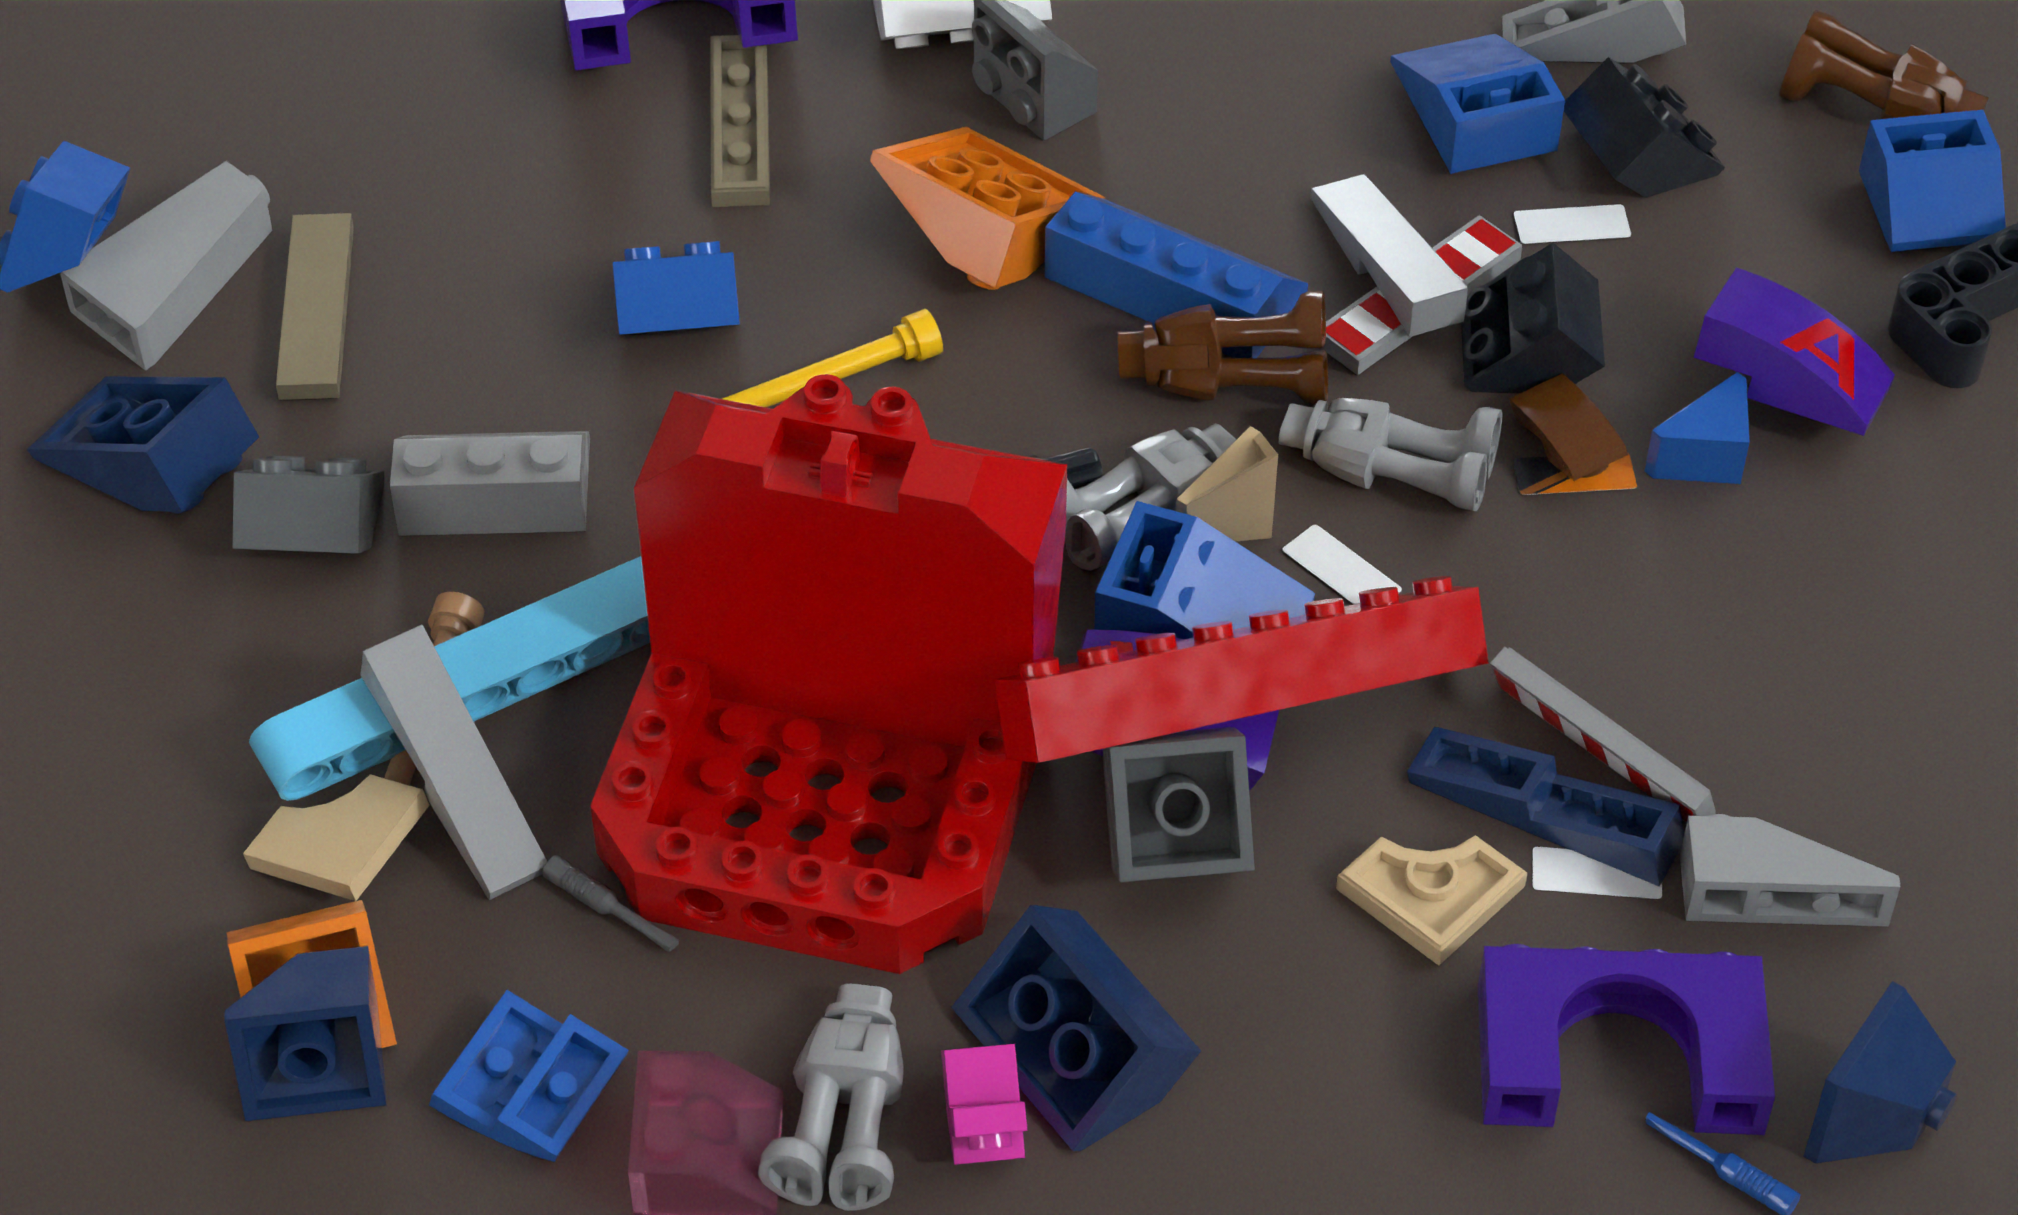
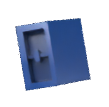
(1934, 179)
(59, 214)
(675, 290)

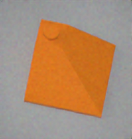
(977, 201)

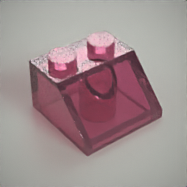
(700, 1136)

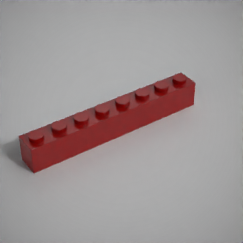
(1240, 671)

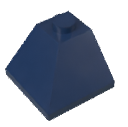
(309, 1037)
(1884, 1085)

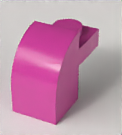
(983, 1104)

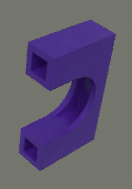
(600, 32)
(1701, 1000)

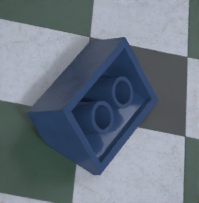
(1081, 1025)

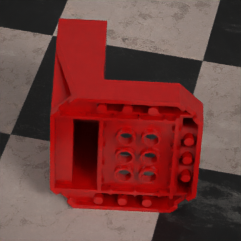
(839, 611)

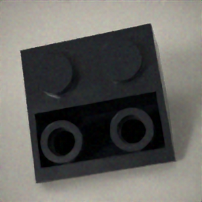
(1641, 130)
(1533, 325)

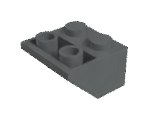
(1031, 69)
(306, 508)

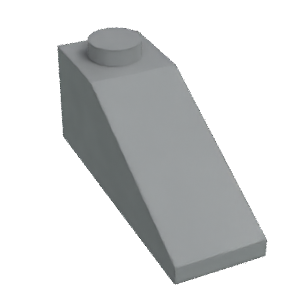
(1596, 29)
(1770, 875)

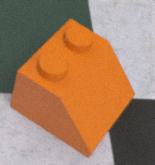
(267, 946)

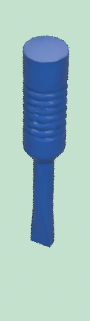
(1733, 1169)

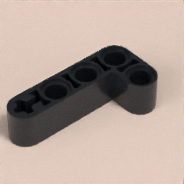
(1947, 307)

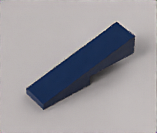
(1526, 792)

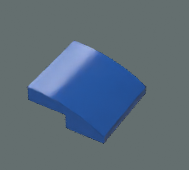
(528, 1078)

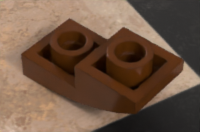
(1570, 427)

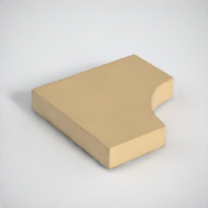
(340, 842)
(1432, 895)

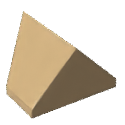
(1237, 490)

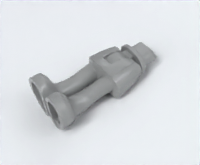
(1357, 440)
(1156, 470)
(851, 1061)

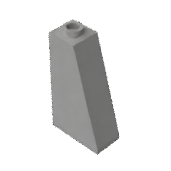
(169, 263)

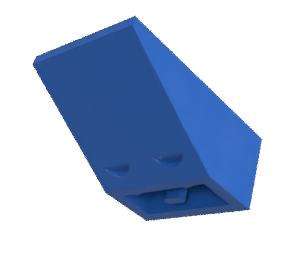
(1483, 101)
(1183, 574)

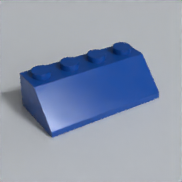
(1158, 268)

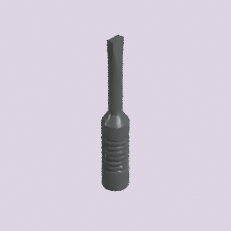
(601, 899)

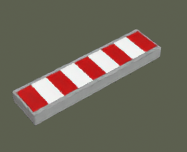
(1370, 327)
(1599, 735)

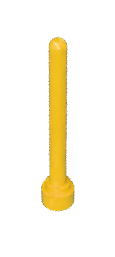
(913, 338)

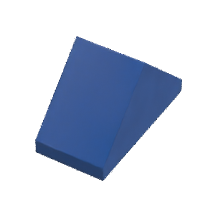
(1705, 438)

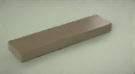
(739, 123)
(315, 307)

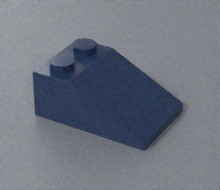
(150, 439)

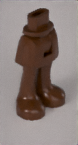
(1895, 83)
(1187, 359)

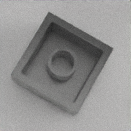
(1179, 805)

